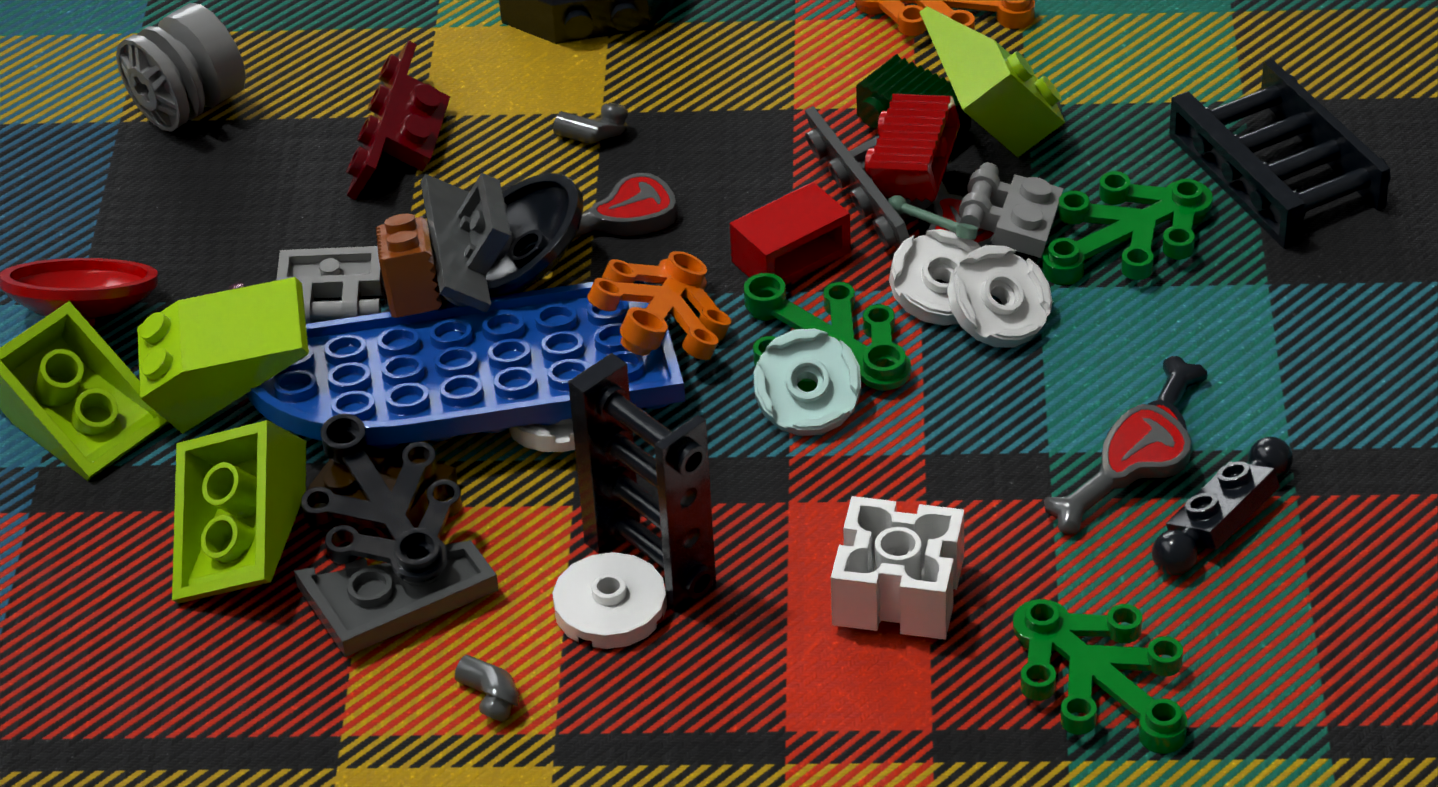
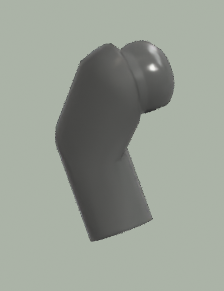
(592, 130)
(491, 680)

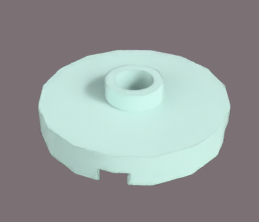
(802, 356)

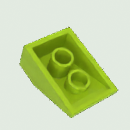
(994, 85)
(218, 348)
(74, 393)
(234, 508)

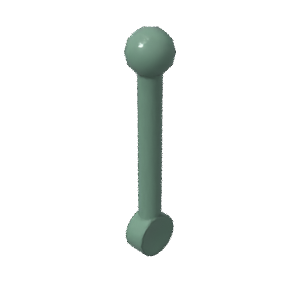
(962, 230)

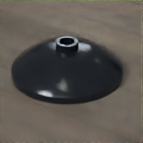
(543, 221)

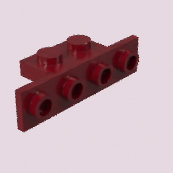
(403, 123)

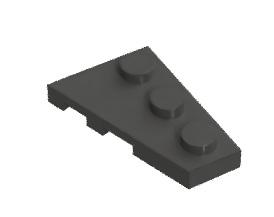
(375, 604)

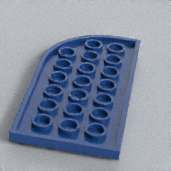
(461, 368)

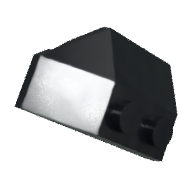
(582, 19)

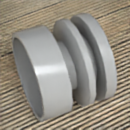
(181, 66)

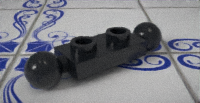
(1222, 505)

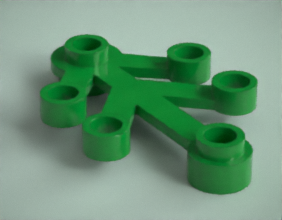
(1181, 201)
(881, 364)
(1048, 627)

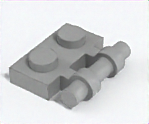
(1015, 212)
(333, 274)

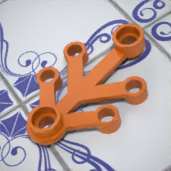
(1009, 13)
(644, 328)

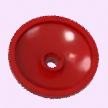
(91, 284)

